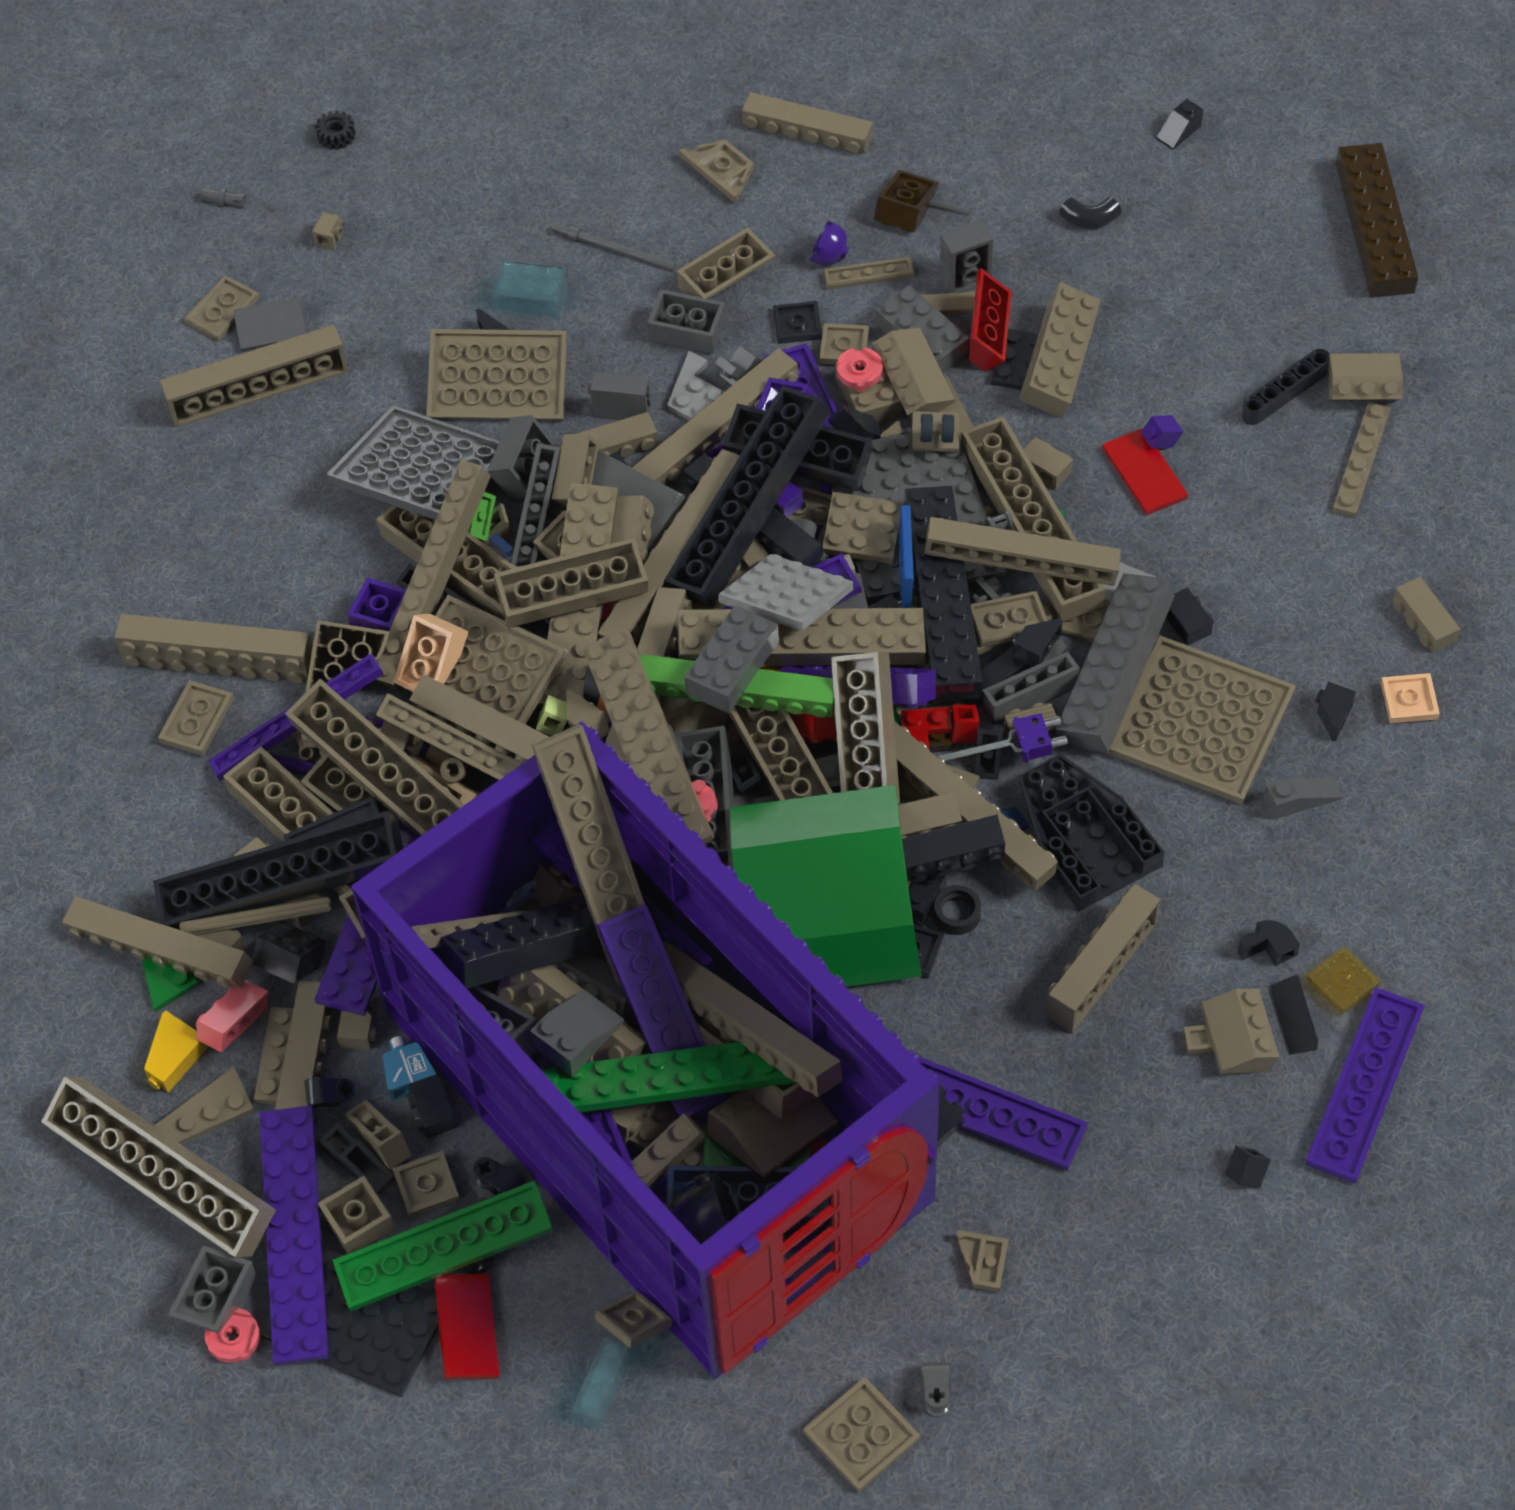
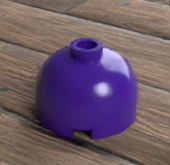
(830, 245)

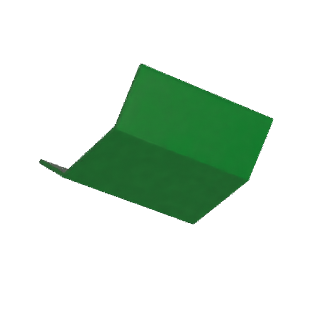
(834, 877)

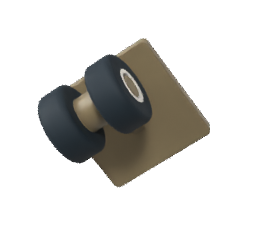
(935, 431)

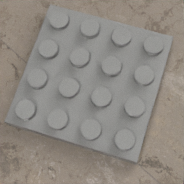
(786, 592)

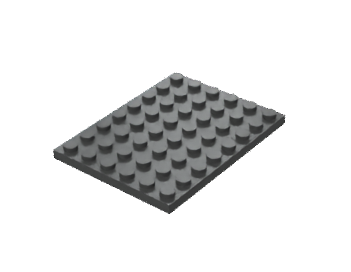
(898, 467)

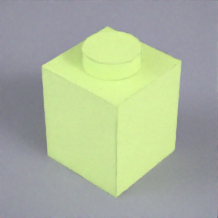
(552, 716)

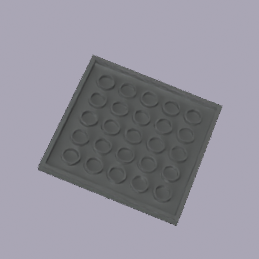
(410, 460)

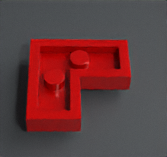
(927, 722)

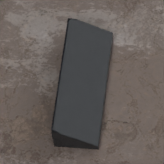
(1295, 1015)

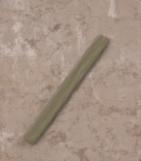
(256, 916)

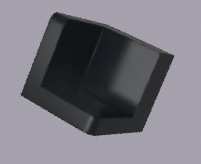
(1247, 1167)

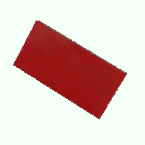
(1144, 472)
(466, 1327)

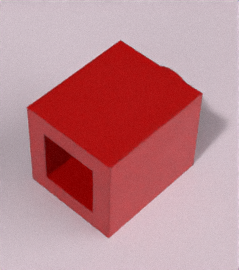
(964, 723)

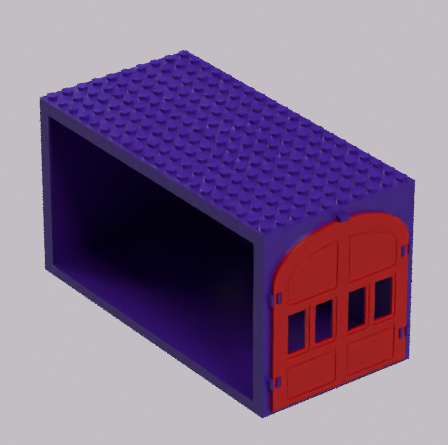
(734, 1285)

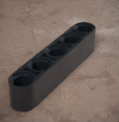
(1285, 387)

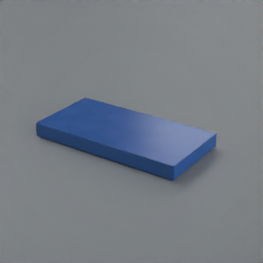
(905, 556)

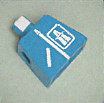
(403, 1066)

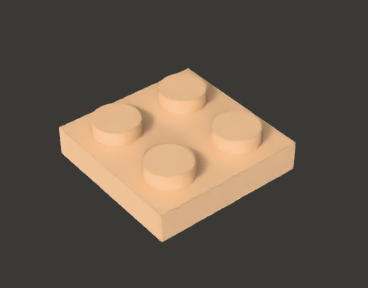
(1410, 698)

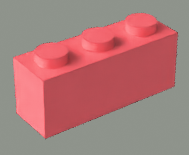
(231, 1015)

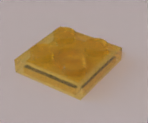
(1343, 980)

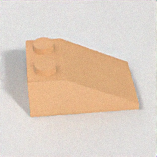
(429, 650)

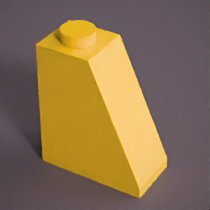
(172, 1052)

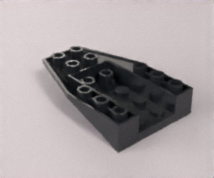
(1087, 830)

